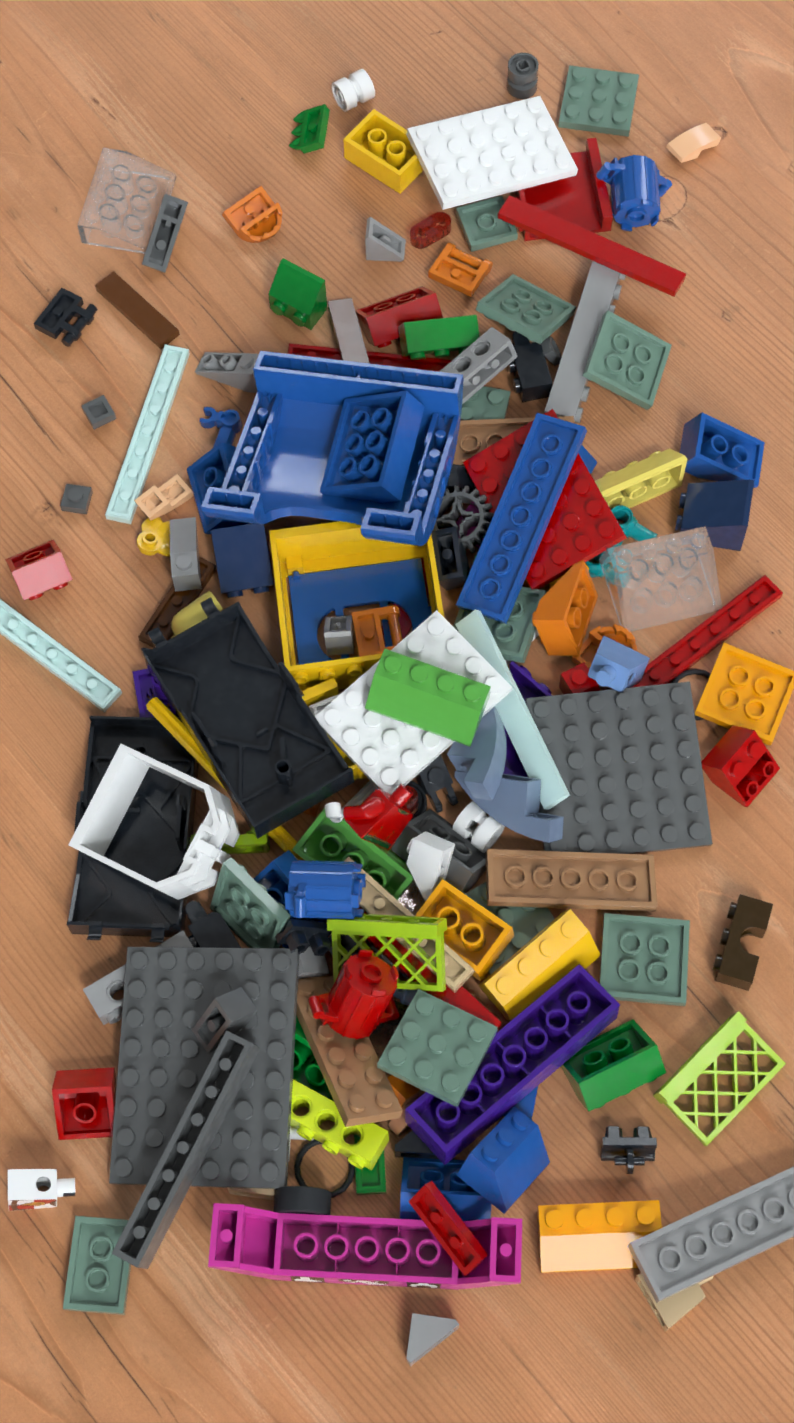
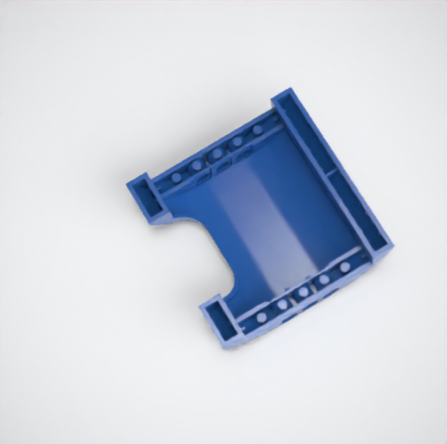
(291, 435)

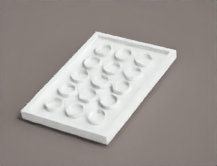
(491, 152)
(390, 749)

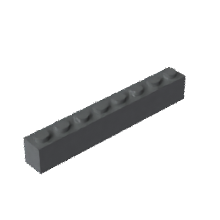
(186, 1151)

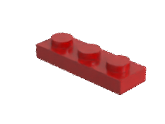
(448, 1228)

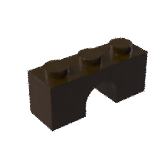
(736, 965)

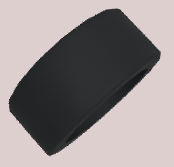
(302, 1200)

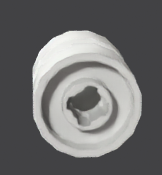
(354, 89)
(483, 835)

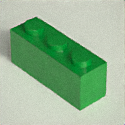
(437, 336)

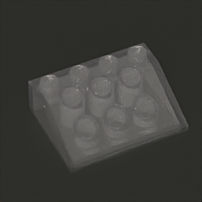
(123, 201)
(662, 579)

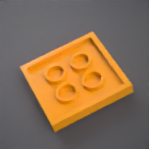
(746, 693)

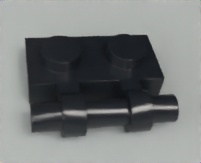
(60, 312)

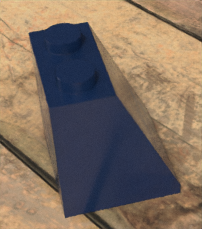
(719, 507)
(242, 559)

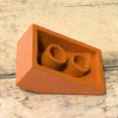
(566, 612)

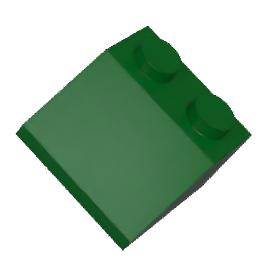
(298, 295)

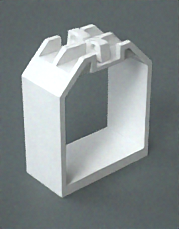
(113, 801)

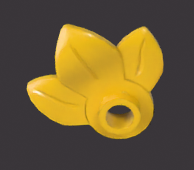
(158, 535)

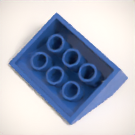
(373, 447)

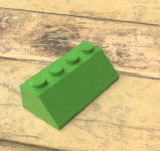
(427, 697)
(339, 841)

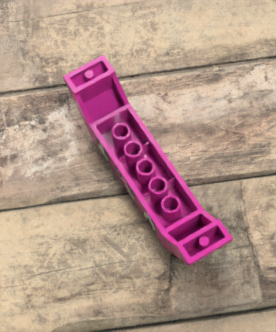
(357, 1249)

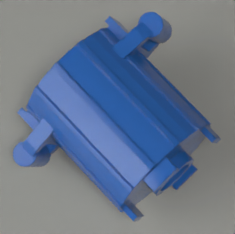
(634, 190)
(325, 889)

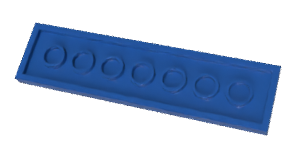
(521, 517)

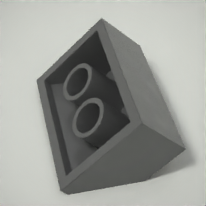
(466, 862)

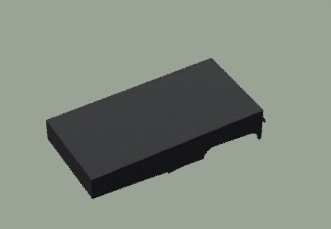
(247, 718)
(148, 840)

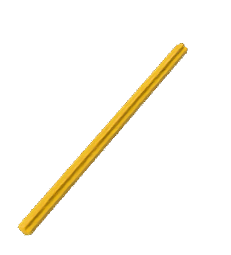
(182, 735)

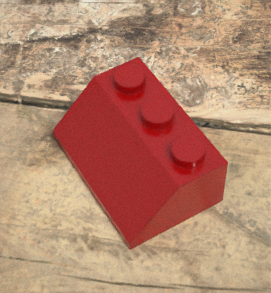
(383, 318)

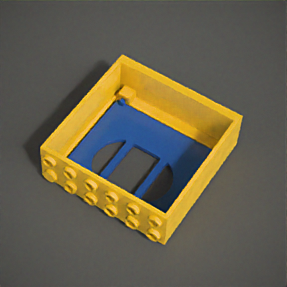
(338, 569)

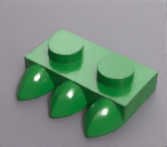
(312, 129)

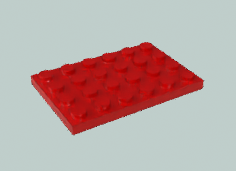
(580, 522)

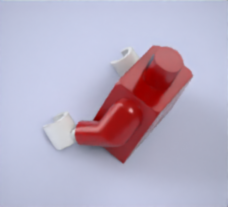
(378, 818)

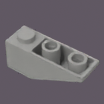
(229, 369)

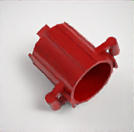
(358, 997)

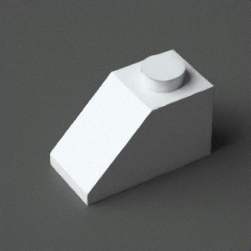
(429, 861)

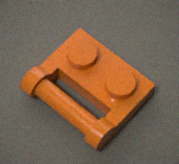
(457, 274)
(369, 630)

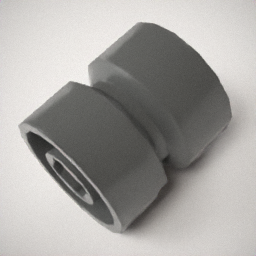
(522, 75)

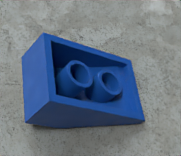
(720, 451)

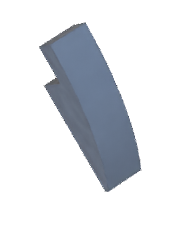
(484, 759)
(518, 807)

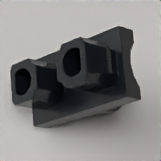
(304, 932)
(628, 1150)

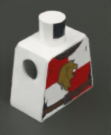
(24, 1186)

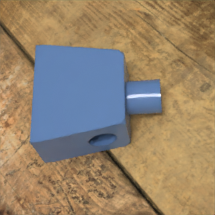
(617, 665)

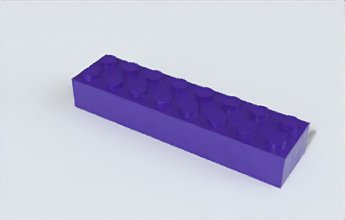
(516, 1062)

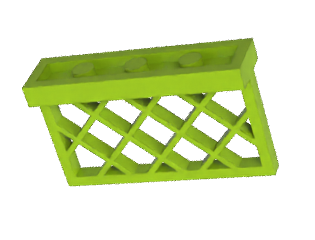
(394, 926)
(701, 1059)

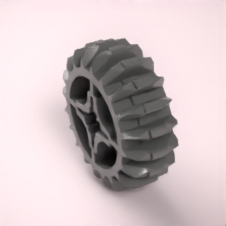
(483, 518)

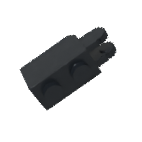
(530, 370)
(434, 778)
(209, 929)

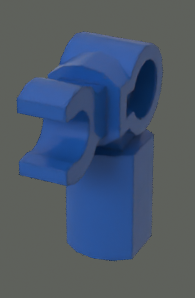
(227, 423)

